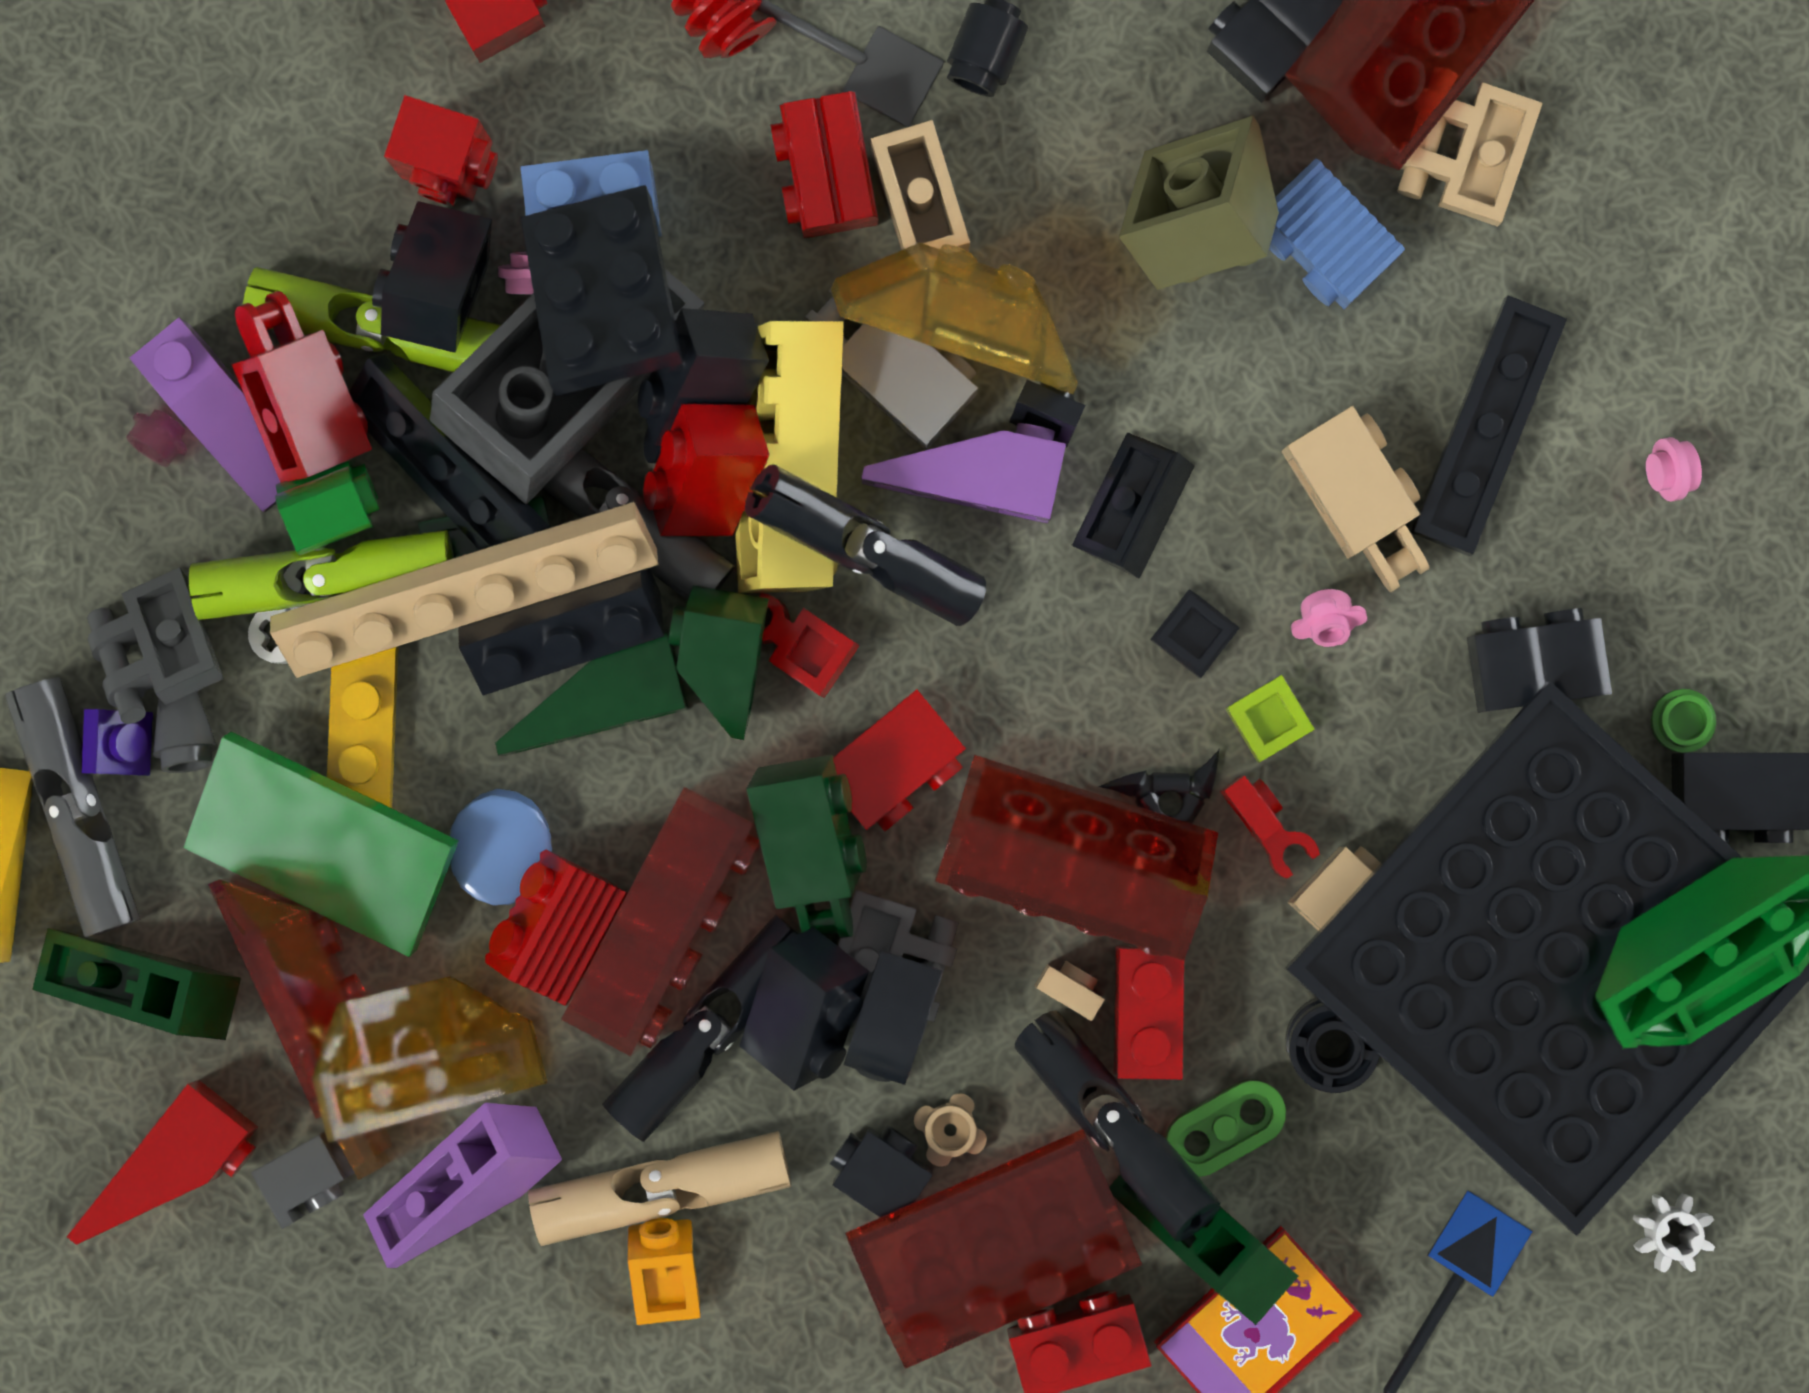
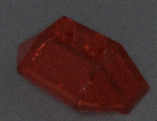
(292, 968)

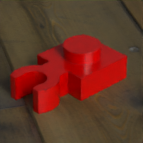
(807, 647)

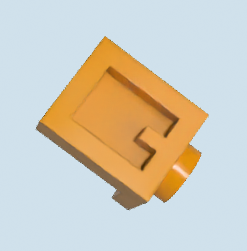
(663, 1271)

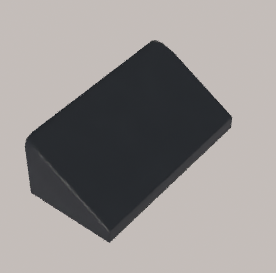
(1133, 504)

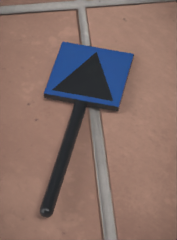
(1479, 1248)

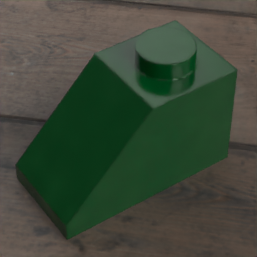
(721, 651)

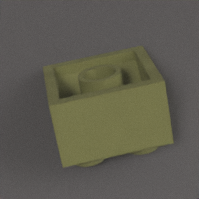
(1201, 205)

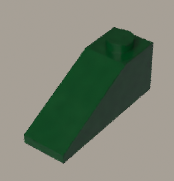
(604, 696)
(137, 985)
(1222, 1255)

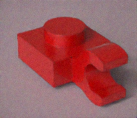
(1257, 810)

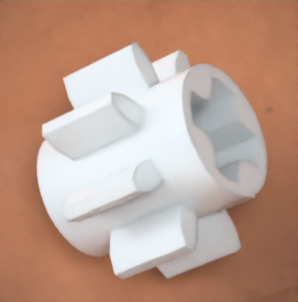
(1656, 1227)

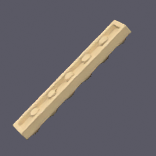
(464, 590)

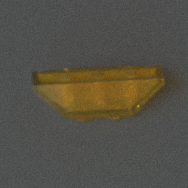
(959, 308)
(420, 1056)

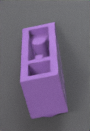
(210, 405)
(991, 472)
(463, 1180)

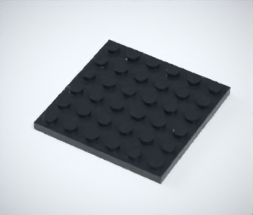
(1486, 949)

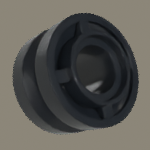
(1321, 1073)

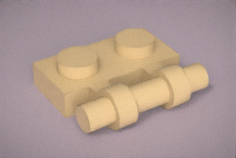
(1486, 160)

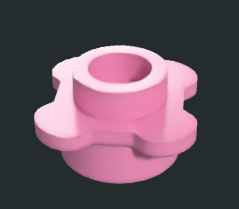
(1328, 618)

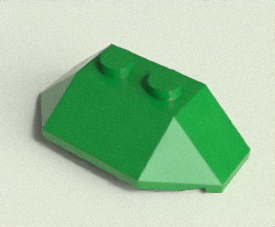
(1708, 952)

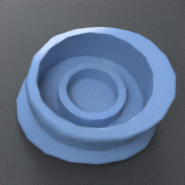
(497, 843)

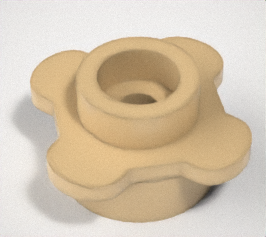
(944, 1147)

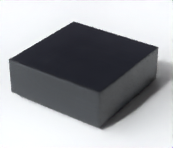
(1194, 633)

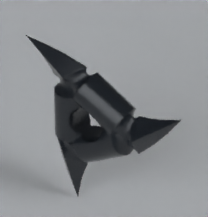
(1189, 788)

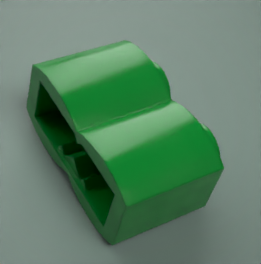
(327, 506)

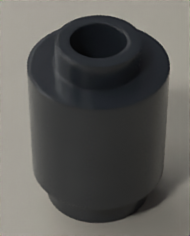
(986, 46)

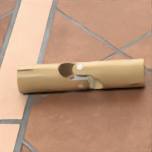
(685, 1182)

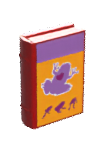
(1230, 1354)

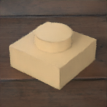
(1072, 988)

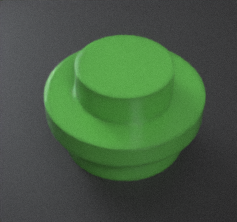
(1683, 720)

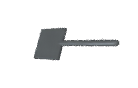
(888, 74)

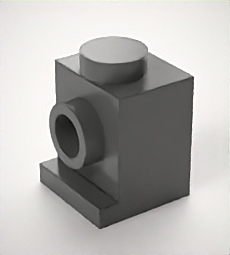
(303, 1175)

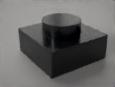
(1048, 408)

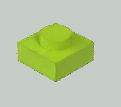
(1269, 718)

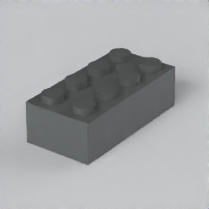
(508, 414)

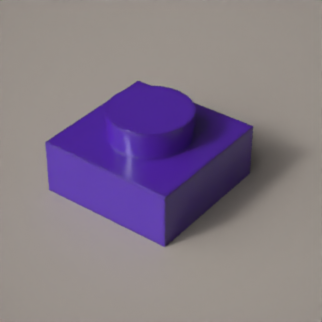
(115, 745)

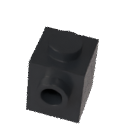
(880, 1170)

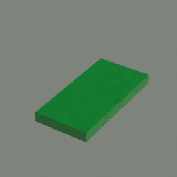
(320, 844)

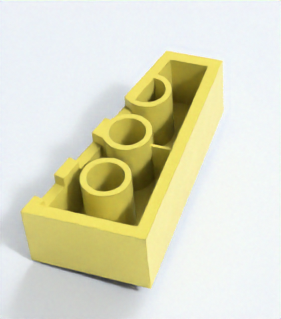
(800, 424)

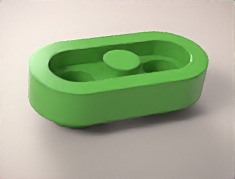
(1226, 1131)

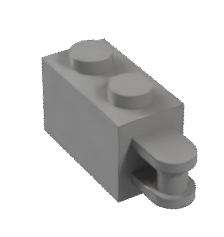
(904, 377)

